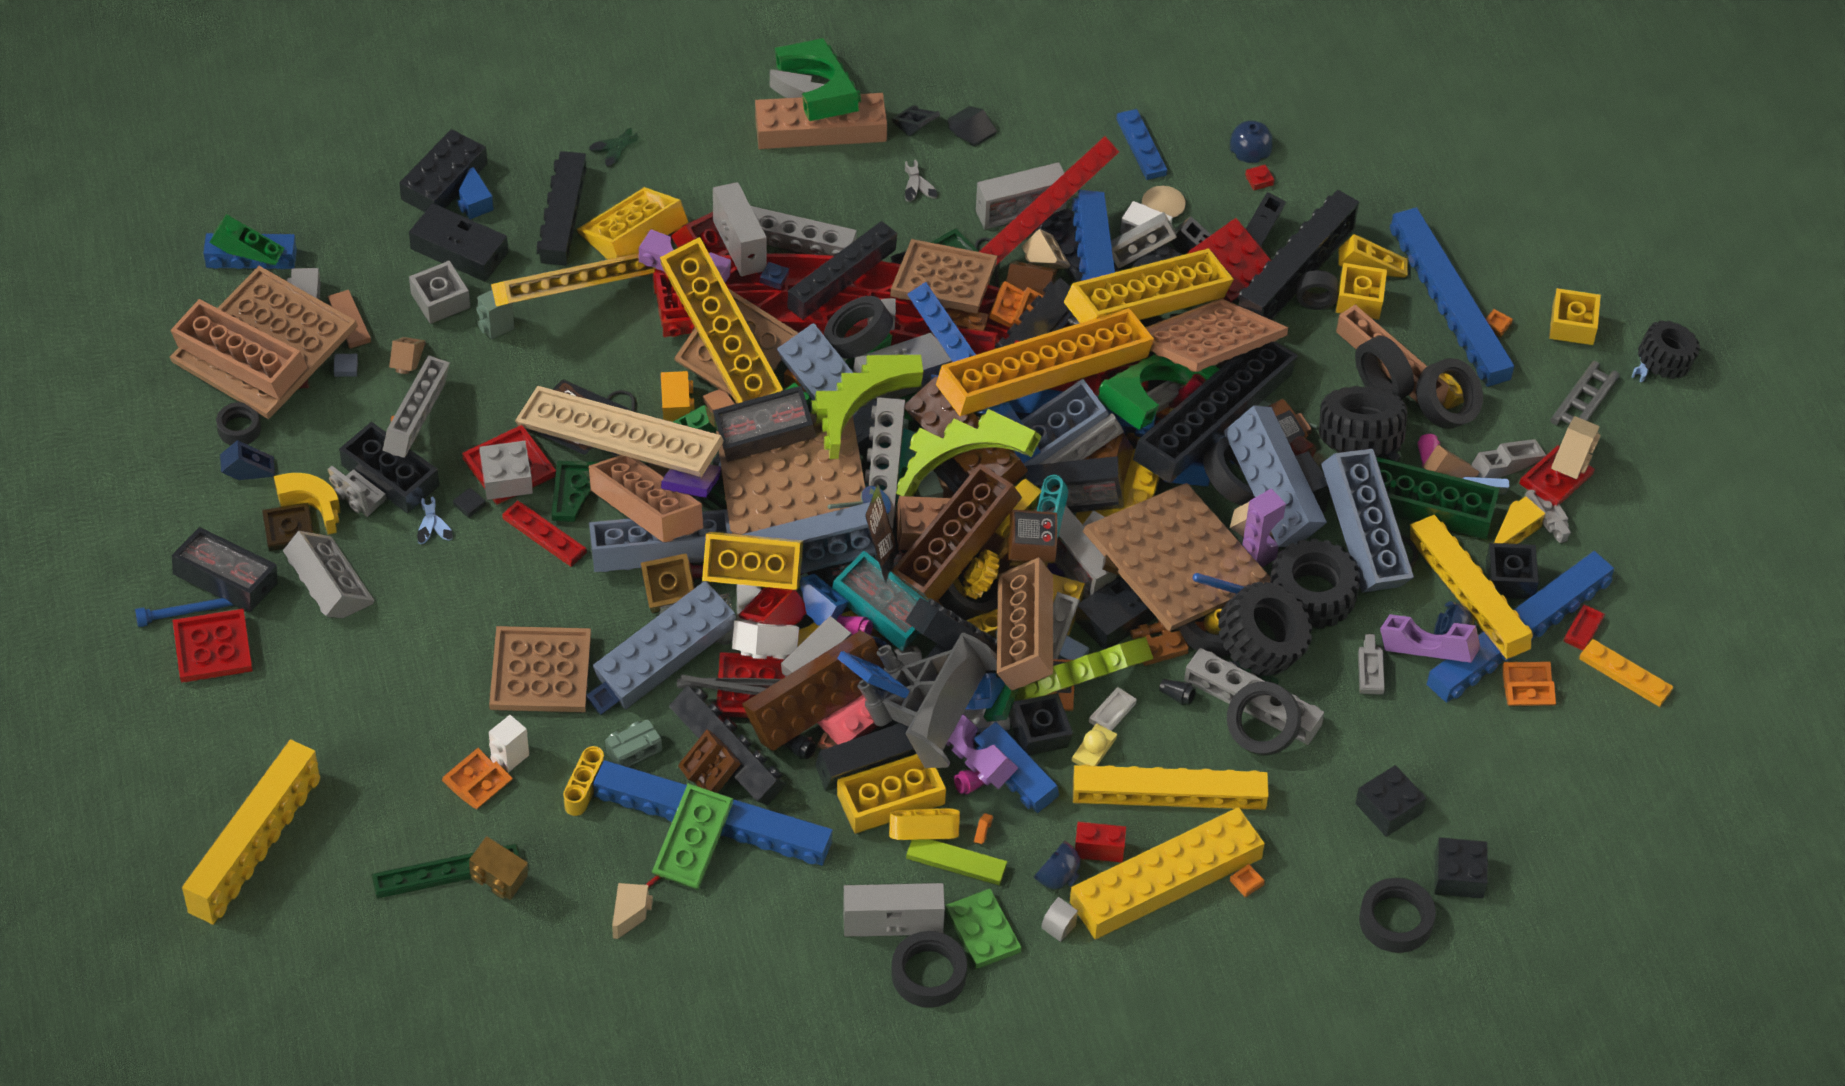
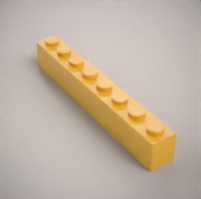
(569, 279)
(1471, 586)
(1170, 787)

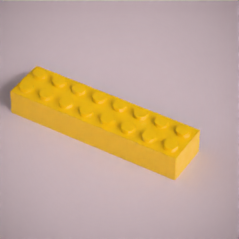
(1151, 287)
(719, 322)
(251, 832)
(1166, 873)

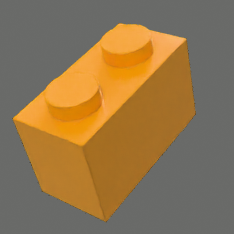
(675, 395)

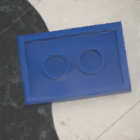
(873, 674)

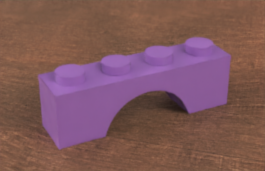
(659, 244)
(1262, 516)
(1403, 636)
(990, 762)

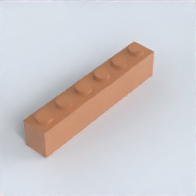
(1358, 328)

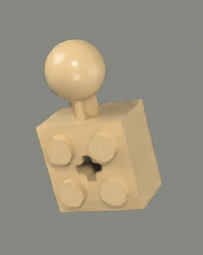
(1575, 448)

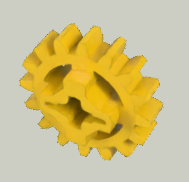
(980, 574)

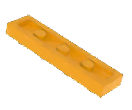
(1626, 672)

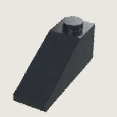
(1189, 235)

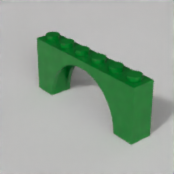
(817, 58)
(1127, 397)

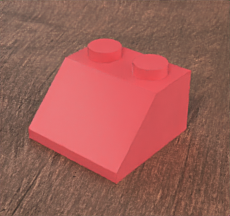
(849, 722)

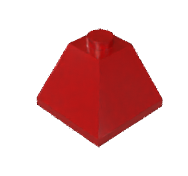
(706, 230)
(775, 607)

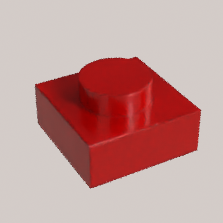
(1259, 177)

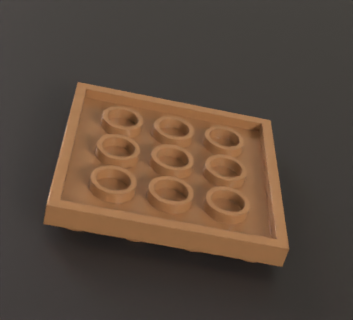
(952, 273)
(766, 329)
(540, 669)

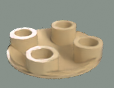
(1164, 200)

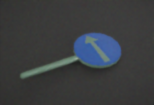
(866, 496)

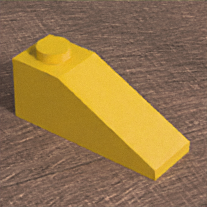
(1365, 253)
(1520, 522)

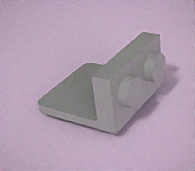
(356, 490)

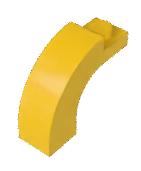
(307, 488)

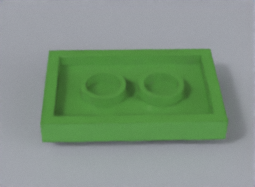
(983, 928)

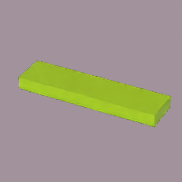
(957, 860)

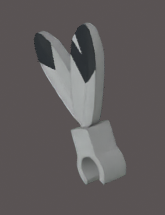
(917, 182)

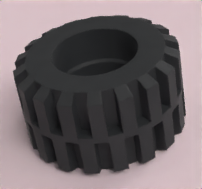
(1668, 349)

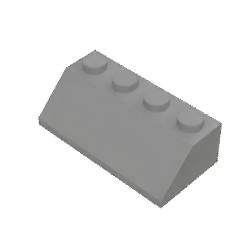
(327, 574)

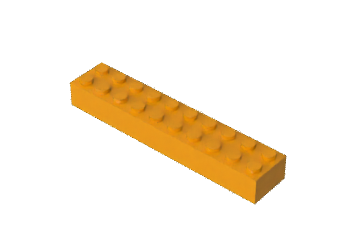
(1044, 362)

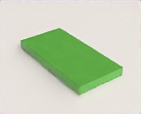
(692, 836)

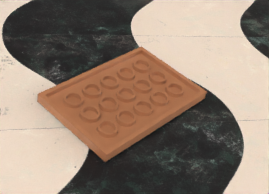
(1212, 334)

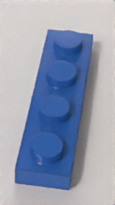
(1141, 144)

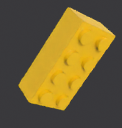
(752, 560)
(889, 787)

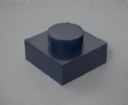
(774, 275)
(602, 698)

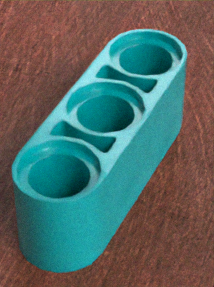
(1053, 499)

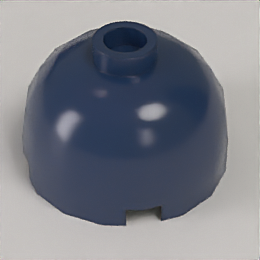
(1251, 141)
(1454, 614)
(1060, 868)

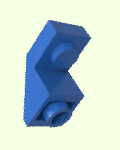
(986, 692)

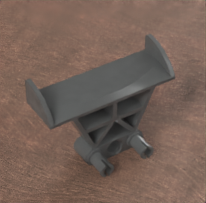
(937, 695)

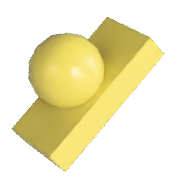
(1094, 746)

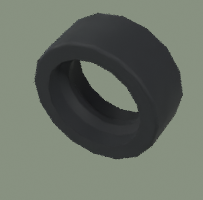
(1320, 300)
(233, 411)

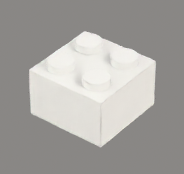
(764, 640)

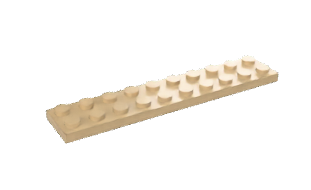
(620, 431)

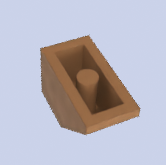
(406, 354)
(1449, 464)

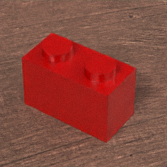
(1100, 841)

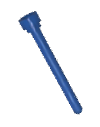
(1217, 583)
(146, 616)

